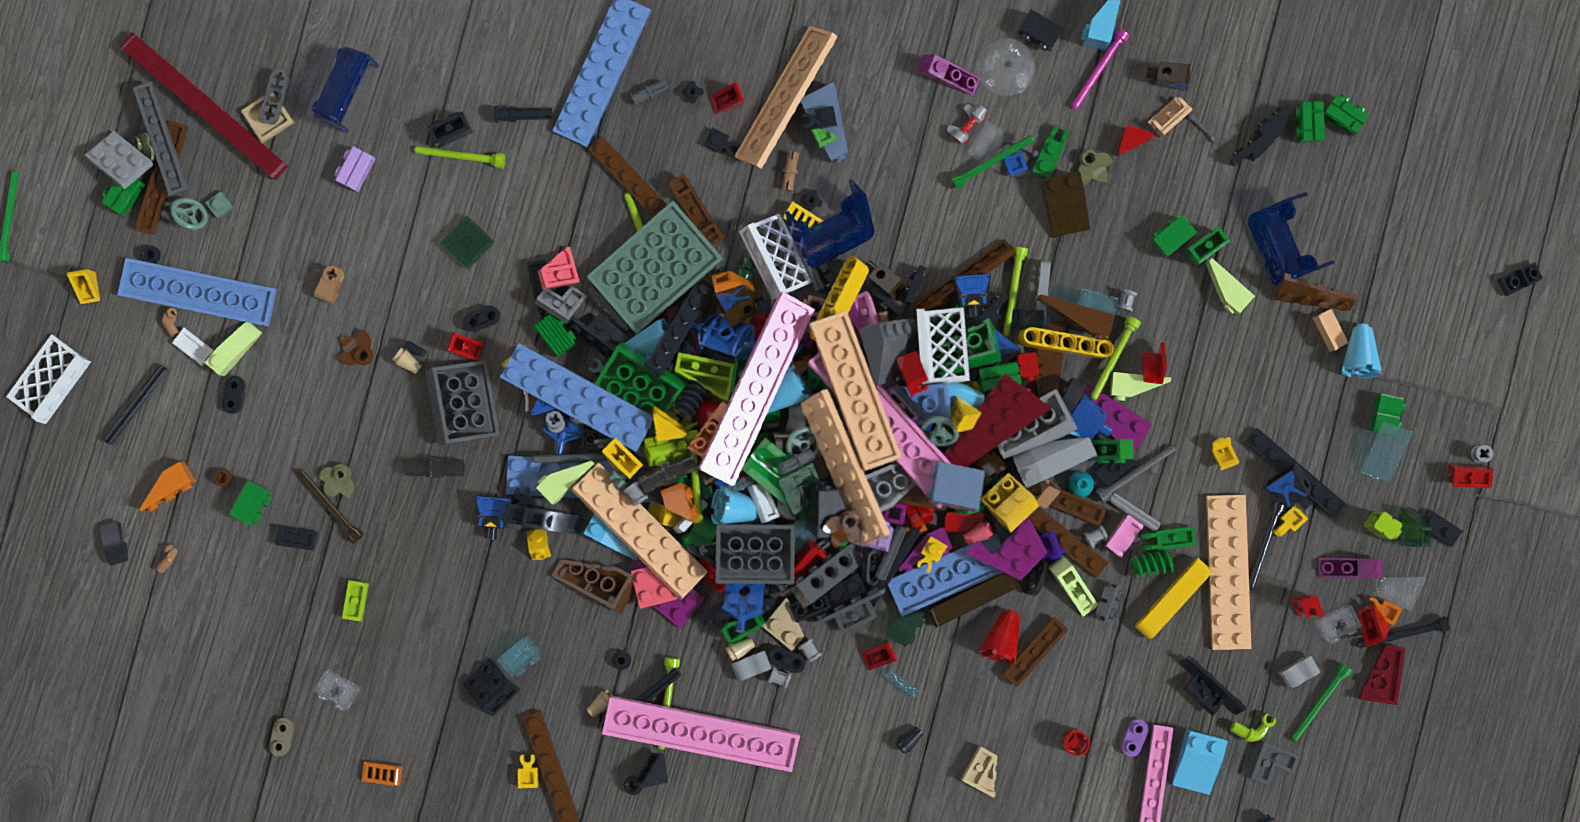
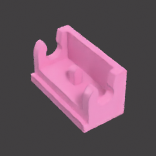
(1123, 535)

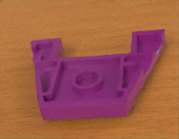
(1016, 554)

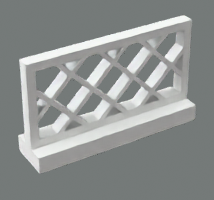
(765, 261)
(926, 343)
(49, 403)

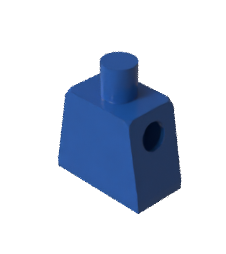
(1090, 419)

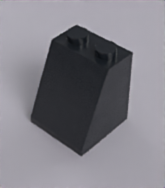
(824, 504)

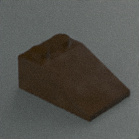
(1065, 204)

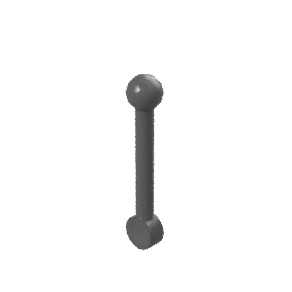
(1213, 138)
(1034, 153)

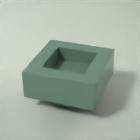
(219, 205)

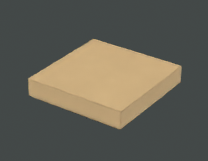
(263, 130)

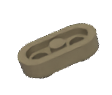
(282, 737)

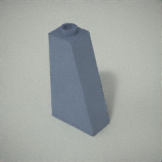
(824, 98)

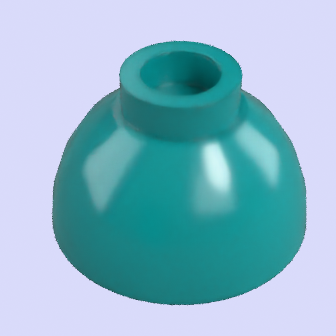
(1080, 484)

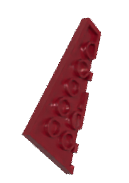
(1002, 414)

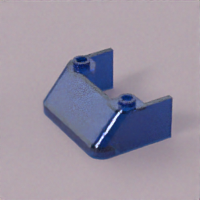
(341, 86)
(837, 233)
(1277, 243)

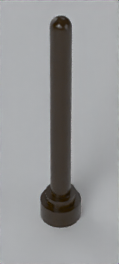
(353, 533)

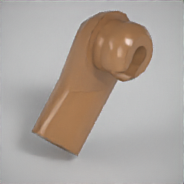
(168, 559)

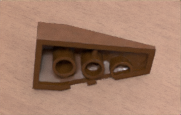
(1087, 319)
(601, 583)

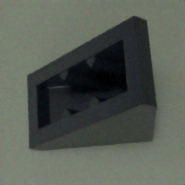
(653, 772)

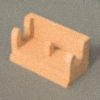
(1169, 116)

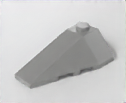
(1046, 428)
(1052, 459)
(889, 485)

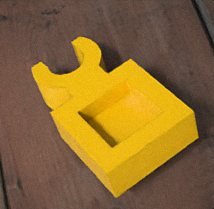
(933, 551)
(527, 775)

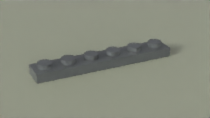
(160, 139)

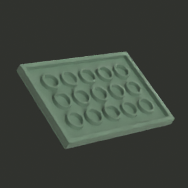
(655, 267)

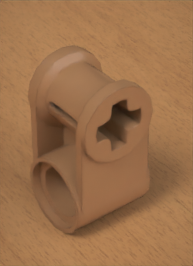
(328, 286)

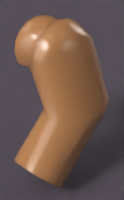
(169, 320)

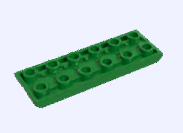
(764, 469)

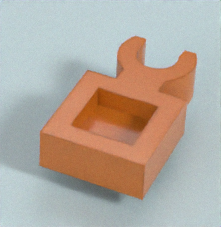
(1388, 610)

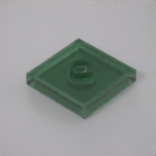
(467, 242)

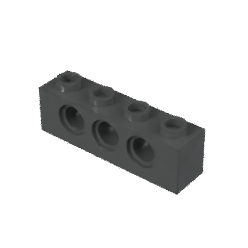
(803, 589)

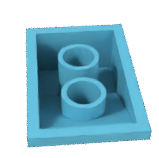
(1100, 29)
(600, 532)
(1199, 761)

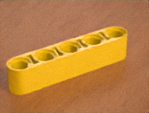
(844, 289)
(1057, 343)
(1173, 598)

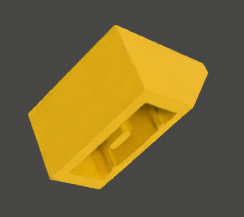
(1010, 502)

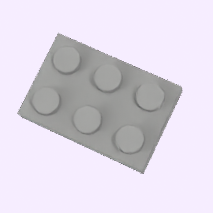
(119, 160)

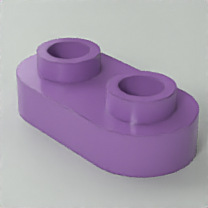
(1134, 737)

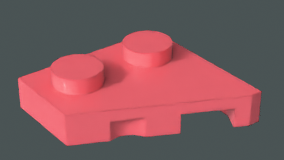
(559, 271)

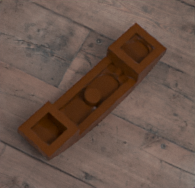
(695, 209)

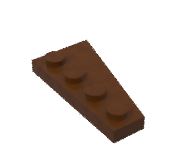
(1317, 295)
(1049, 363)

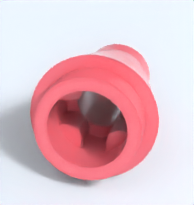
(979, 532)

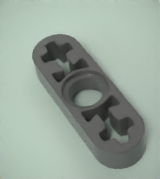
(270, 89)

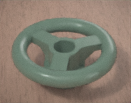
(186, 216)
(939, 435)
(798, 439)

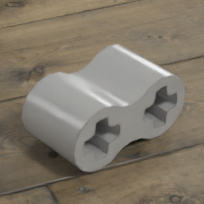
(796, 418)
(751, 666)
(1299, 671)

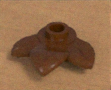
(355, 347)
(843, 531)

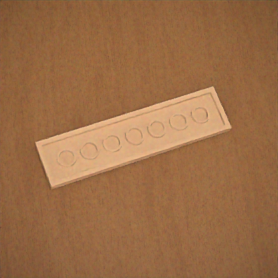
(785, 96)
(855, 391)
(844, 466)
(639, 532)
(1229, 572)

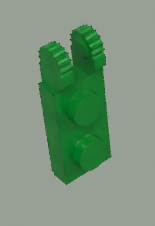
(1050, 154)
(1171, 538)

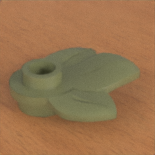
(142, 143)
(1096, 168)
(335, 483)

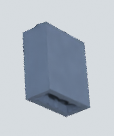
(955, 486)

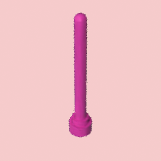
(1119, 38)

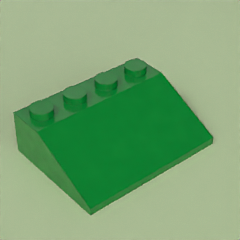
(636, 384)

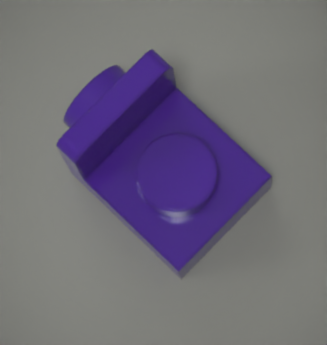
(1052, 546)

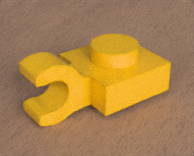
(1292, 520)

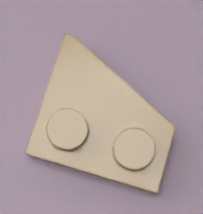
(784, 626)
(981, 771)

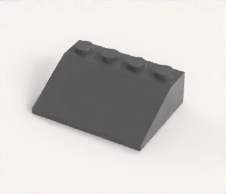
(887, 342)
(462, 402)
(755, 554)

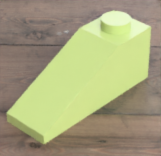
(1230, 291)
(233, 348)
(1128, 385)
(560, 482)
(1073, 585)

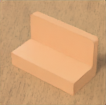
(1330, 330)

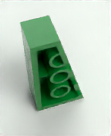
(981, 349)

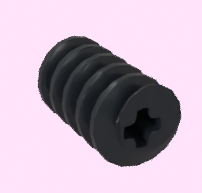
(688, 401)

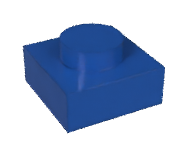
(1015, 164)

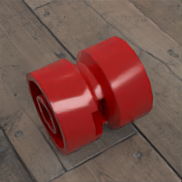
(1075, 742)

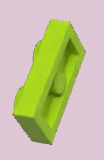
(355, 600)

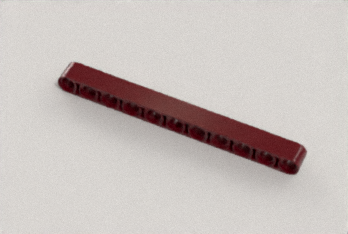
(203, 106)

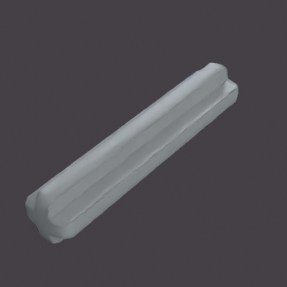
(1134, 512)

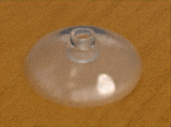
(1001, 79)

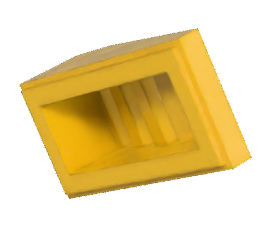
(794, 206)

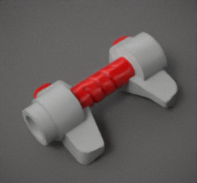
(976, 116)

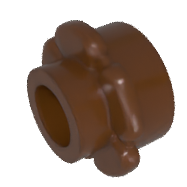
(218, 480)

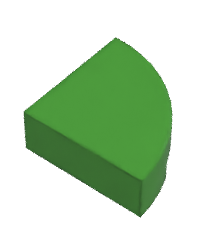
(823, 137)

